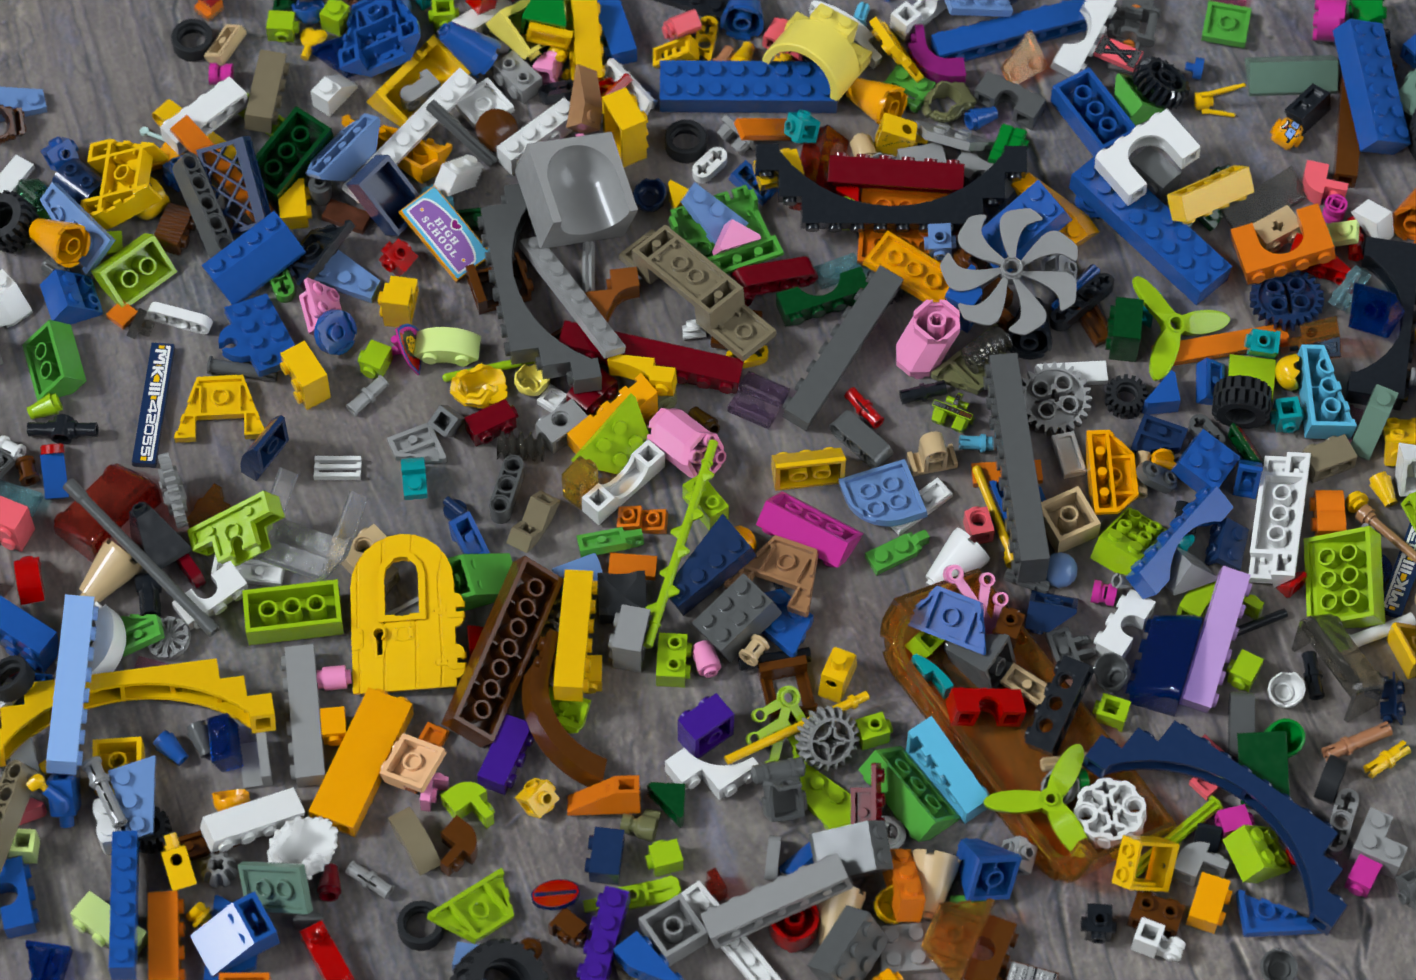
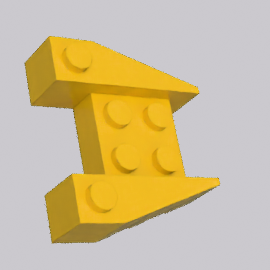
(124, 181)

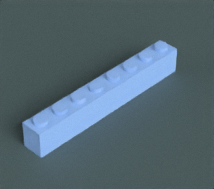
(70, 685)

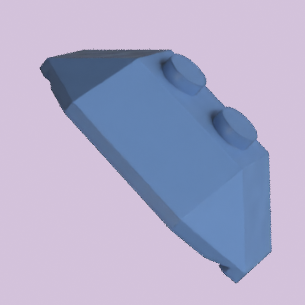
(347, 150)

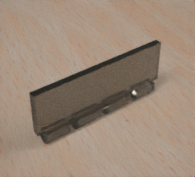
(1267, 197)

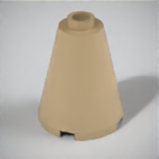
(108, 571)
(936, 877)
(832, 908)

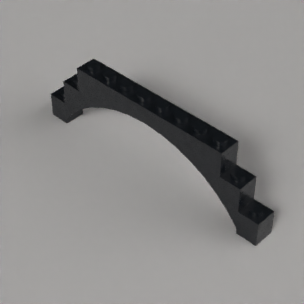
(834, 212)

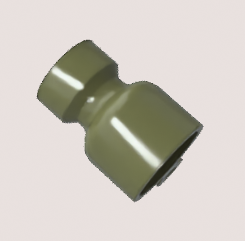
(644, 827)

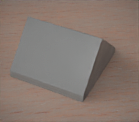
(1188, 573)

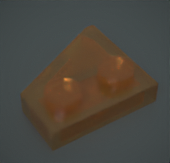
(1025, 60)

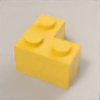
(398, 301)
(307, 375)

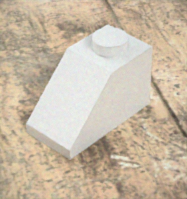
(332, 93)

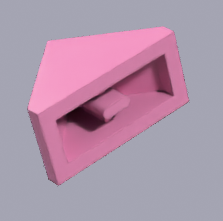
(734, 236)

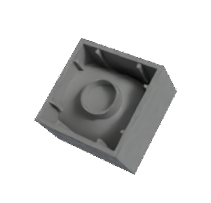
(576, 190)

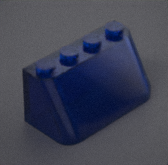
(1164, 662)

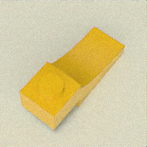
(660, 377)

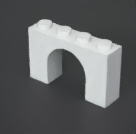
(1160, 131)

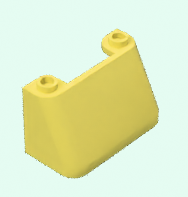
(507, 27)

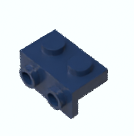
(1227, 544)

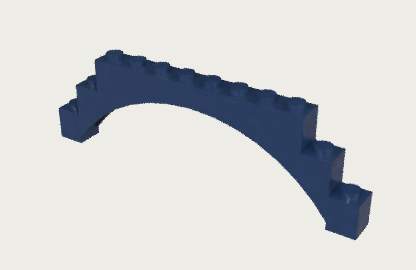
(1195, 756)

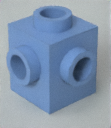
(939, 240)

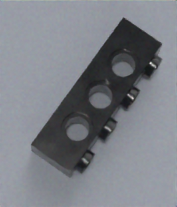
(1051, 741)

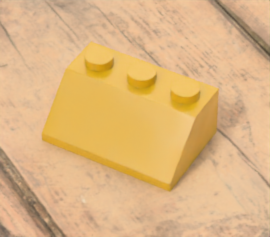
(808, 468)

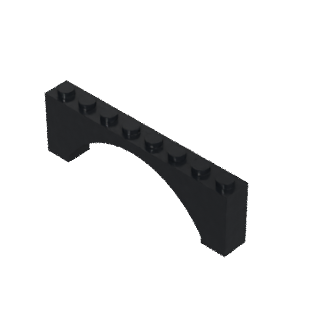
(1396, 268)

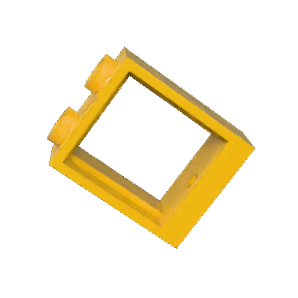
(1157, 877)

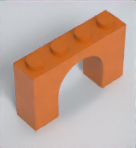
(1261, 264)

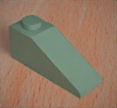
(1373, 421)

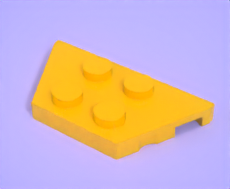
(892, 46)

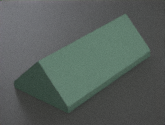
(1290, 74)

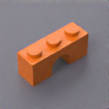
(908, 892)

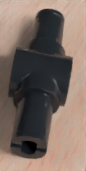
(62, 429)

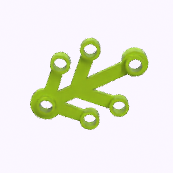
(780, 723)

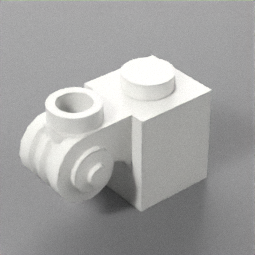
(1151, 941)

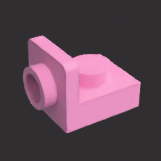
(438, 782)

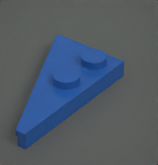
(1270, 919)

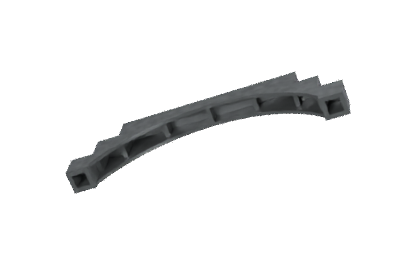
(524, 335)

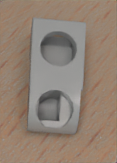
(417, 94)

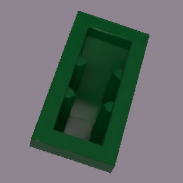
(670, 799)

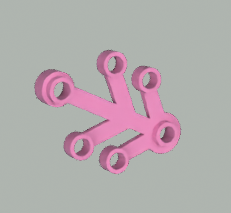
(983, 594)

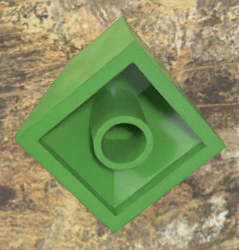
(1132, 101)

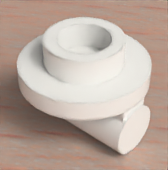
(692, 330)

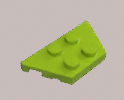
(616, 438)
(476, 910)

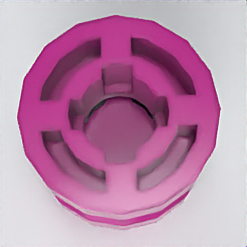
(220, 72)
(1334, 208)
(1098, 593)

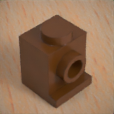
(568, 928)

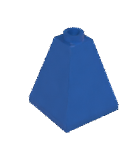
(986, 870)

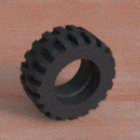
(500, 956)

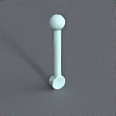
(144, 132)

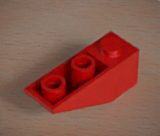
(1333, 271)

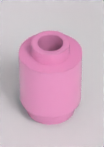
(706, 659)
(334, 678)

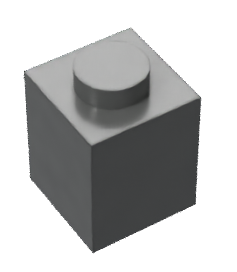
(446, 421)

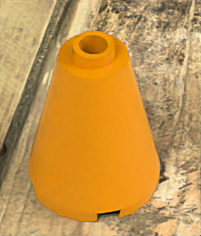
(877, 98)
(61, 240)

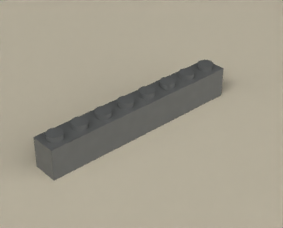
(842, 348)

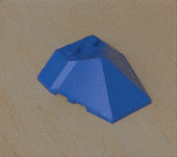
(378, 37)

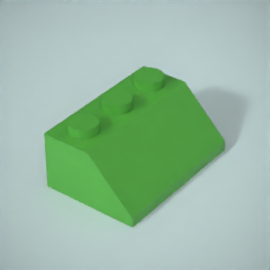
(54, 360)

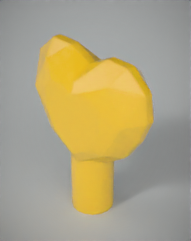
(311, 37)

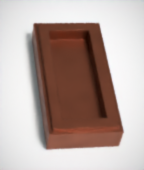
(339, 212)

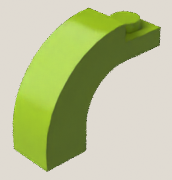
(1198, 599)

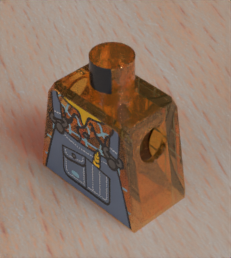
(1319, 333)

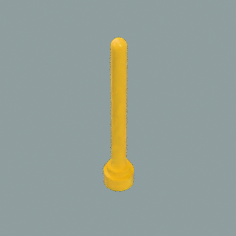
(994, 512)

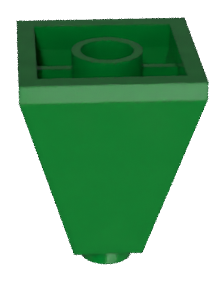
(544, 12)

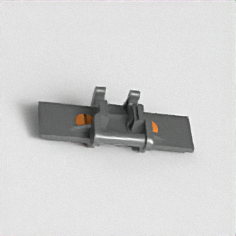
(1126, 25)

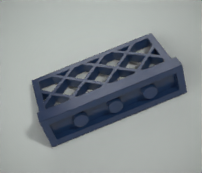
(250, 175)

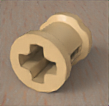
(751, 657)

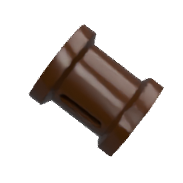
(27, 470)

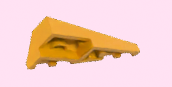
(422, 161)

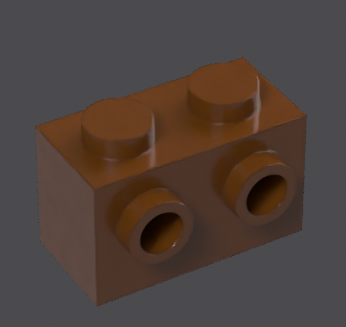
(1160, 910)

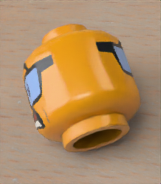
(1286, 133)

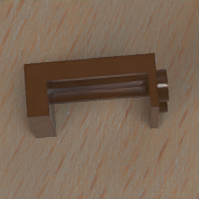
(476, 278)
(782, 669)

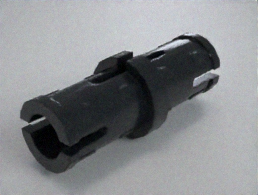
(923, 392)
(1313, 675)

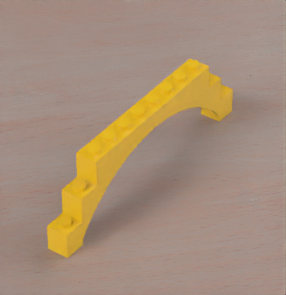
(183, 682)

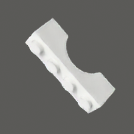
(1071, 57)
(640, 469)

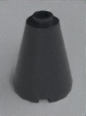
(1033, 344)

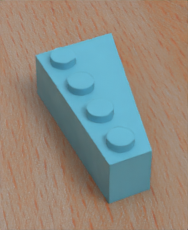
(1321, 396)

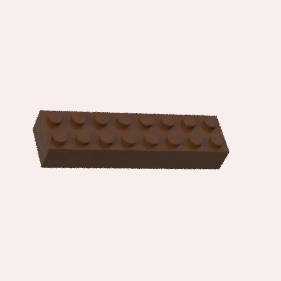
(502, 651)

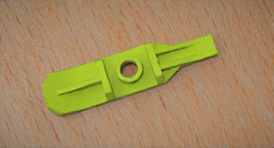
(647, 893)

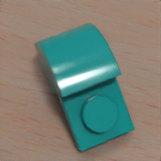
(414, 478)

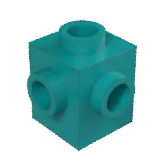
(802, 127)
(1286, 414)

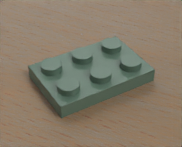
(277, 885)

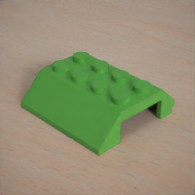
(746, 206)

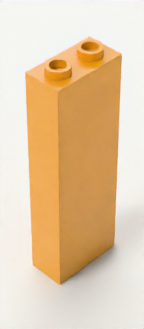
(358, 762)

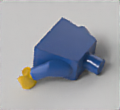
(62, 792)

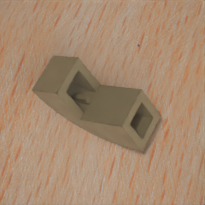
(535, 521)
(415, 840)

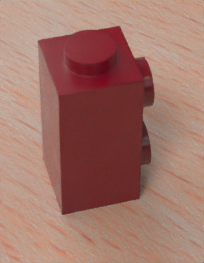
(490, 421)

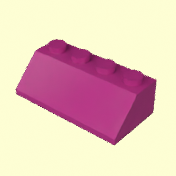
(804, 524)

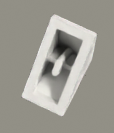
(1374, 220)

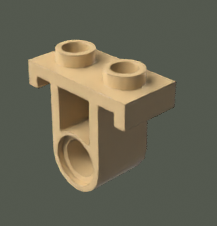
(932, 455)

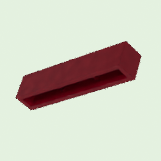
(895, 174)

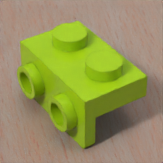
(570, 713)

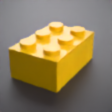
(627, 125)

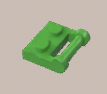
(919, 90)

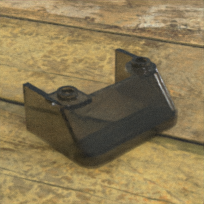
(1343, 659)

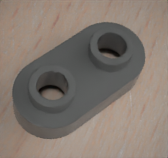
(1156, 477)

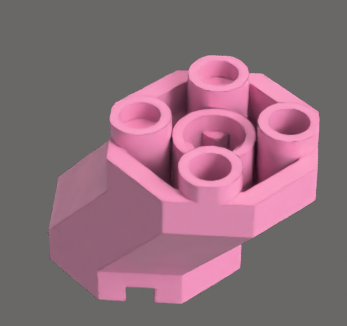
(927, 338)
(684, 441)

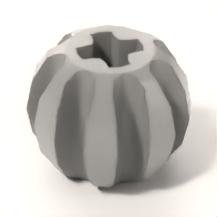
(219, 869)

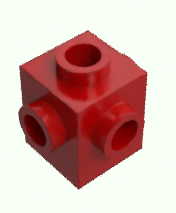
(397, 257)

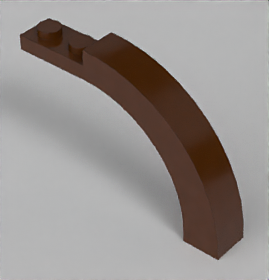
(545, 727)

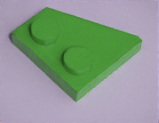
(141, 631)

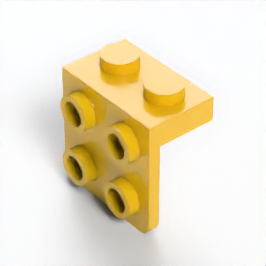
(1397, 431)

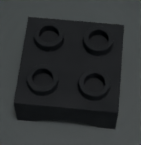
(618, 590)

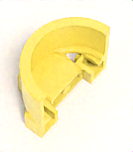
(829, 42)

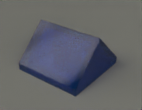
(1374, 310)

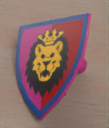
(405, 344)

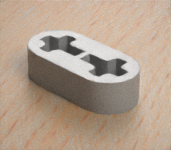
(773, 856)

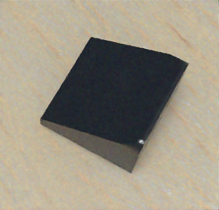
(1209, 834)

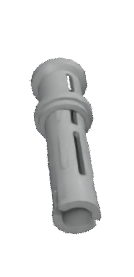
(100, 782)

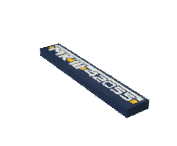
(153, 405)
(1401, 579)

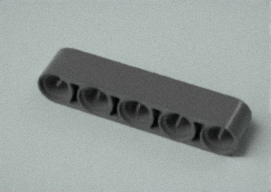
(199, 193)

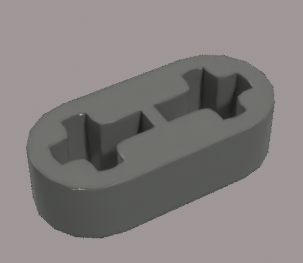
(1208, 426)

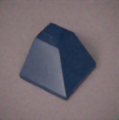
(1049, 611)

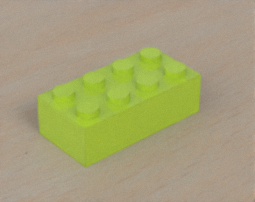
(292, 612)

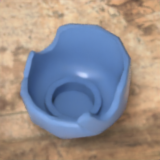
(1061, 570)

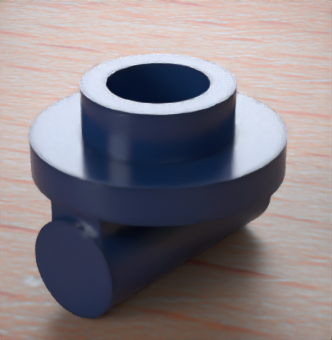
(453, 508)

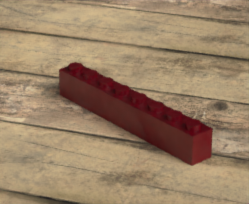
(691, 364)

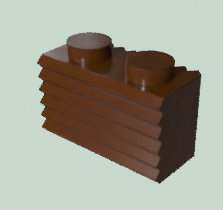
(174, 228)

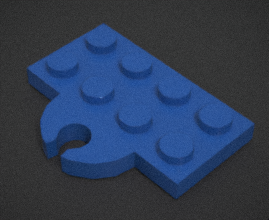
(256, 333)

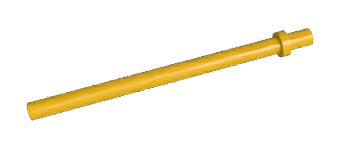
(851, 702)

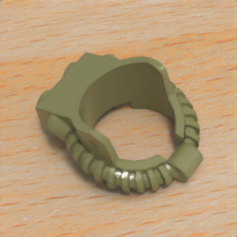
(957, 92)

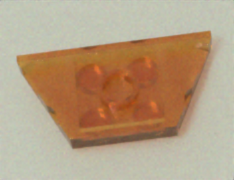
(955, 935)

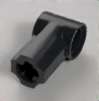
(149, 594)

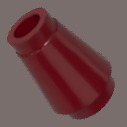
(329, 884)

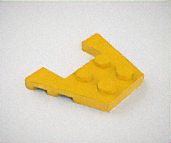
(219, 399)

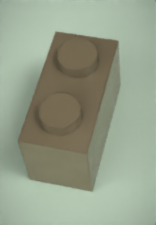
(1330, 457)

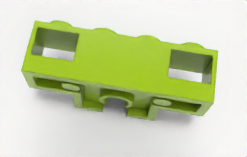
(239, 530)

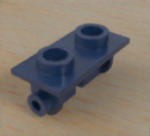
(1393, 708)

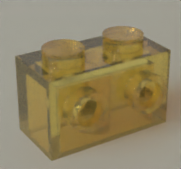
(578, 480)

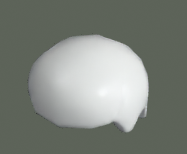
(1286, 689)

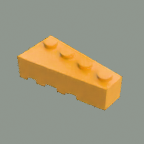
(647, 400)

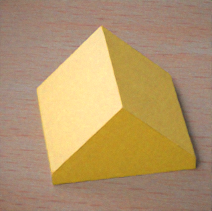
(1403, 645)

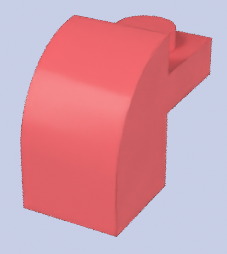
(1317, 186)

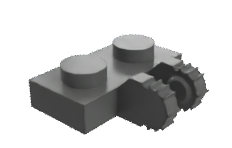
(1061, 643)

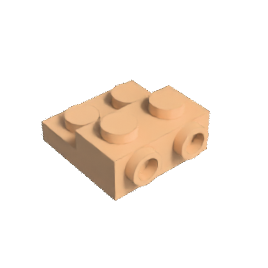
(412, 763)

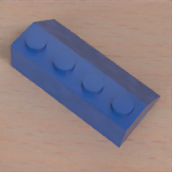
(253, 258)

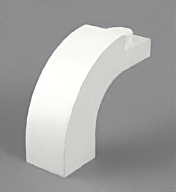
(109, 640)

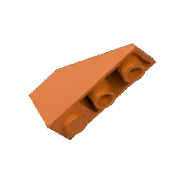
(609, 796)

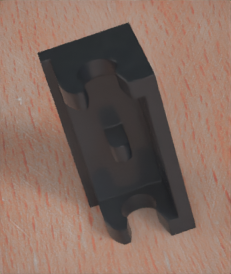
(1309, 107)

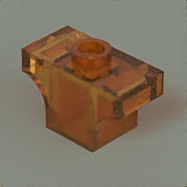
(208, 506)

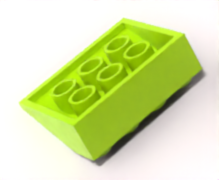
(1346, 576)

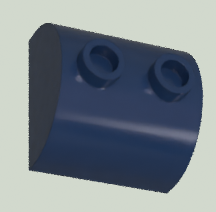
(78, 180)

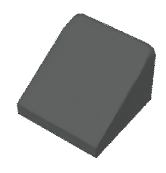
(303, 921)

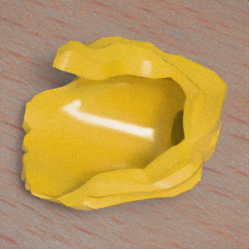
(479, 386)

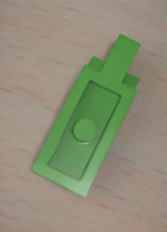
(609, 541)
(896, 551)

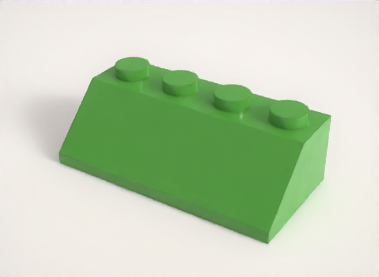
(911, 794)

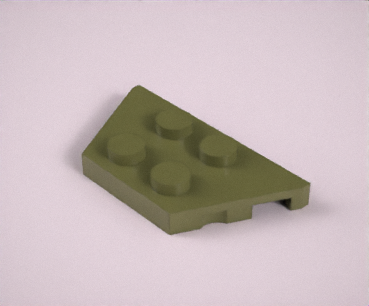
(957, 374)

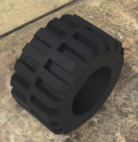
(16, 232)
(1242, 401)

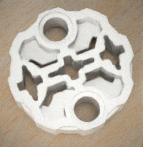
(1120, 799)

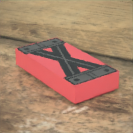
(1118, 53)

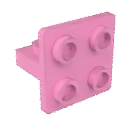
(317, 300)

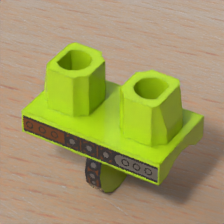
(942, 410)

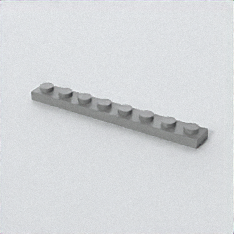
(573, 298)

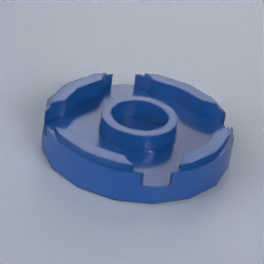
(335, 332)

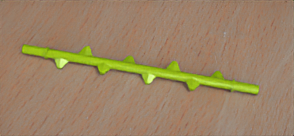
(681, 533)

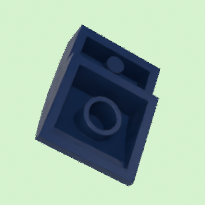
(265, 448)

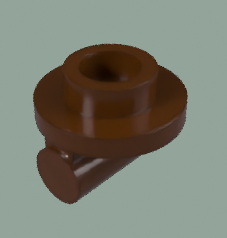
(534, 944)

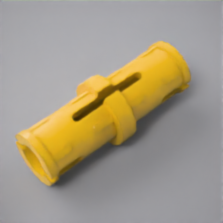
(1387, 759)

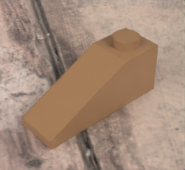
(585, 102)

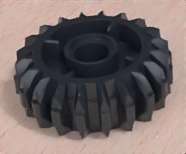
(1161, 83)

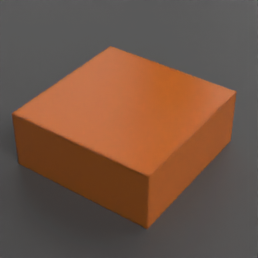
(122, 315)

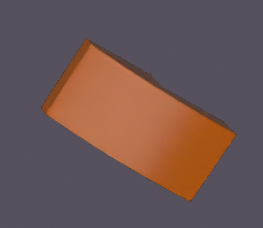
(650, 521)

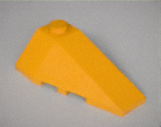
(1081, 226)

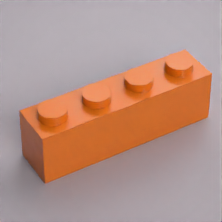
(165, 936)

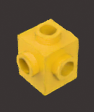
(537, 797)

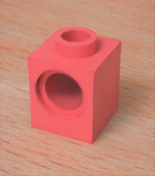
(979, 534)

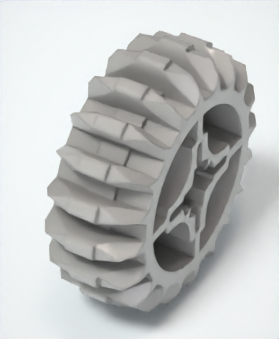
(837, 745)

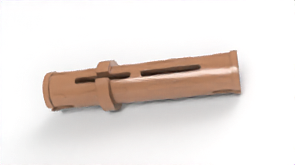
(1349, 744)

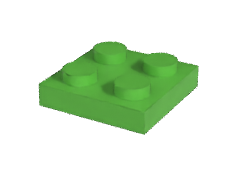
(1226, 24)

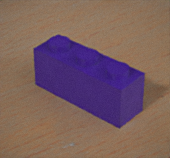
(505, 755)

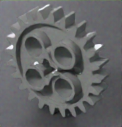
(1060, 418)
(172, 490)

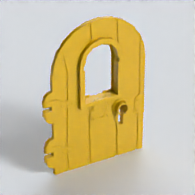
(416, 647)

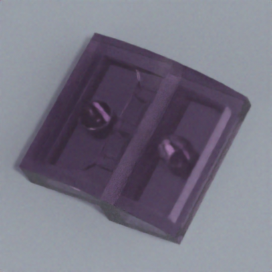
(758, 400)

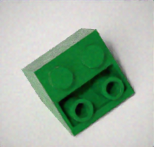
(1367, 10)

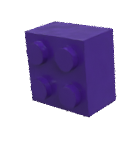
(705, 726)

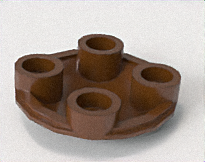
(495, 127)

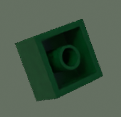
(1124, 329)

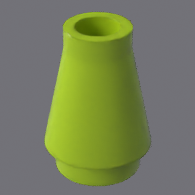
(46, 406)

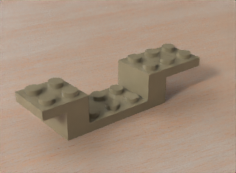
(711, 291)

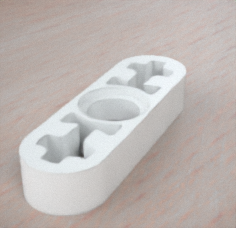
(179, 318)

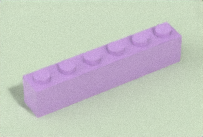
(1215, 639)

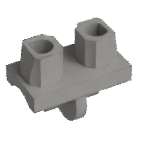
(728, 130)

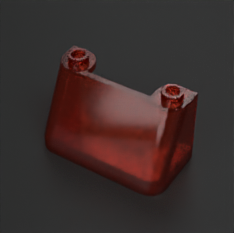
(115, 494)

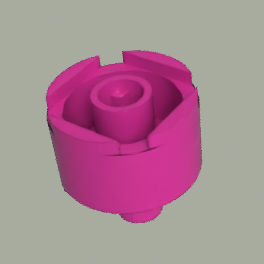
(1327, 18)

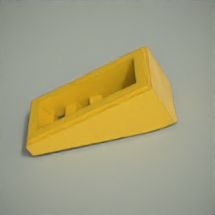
(687, 44)

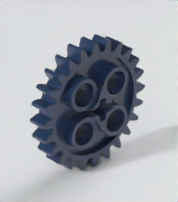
(1301, 293)

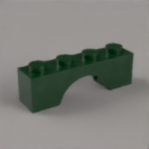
(799, 306)

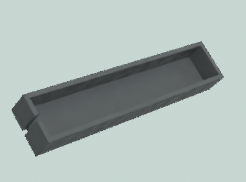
(1016, 468)

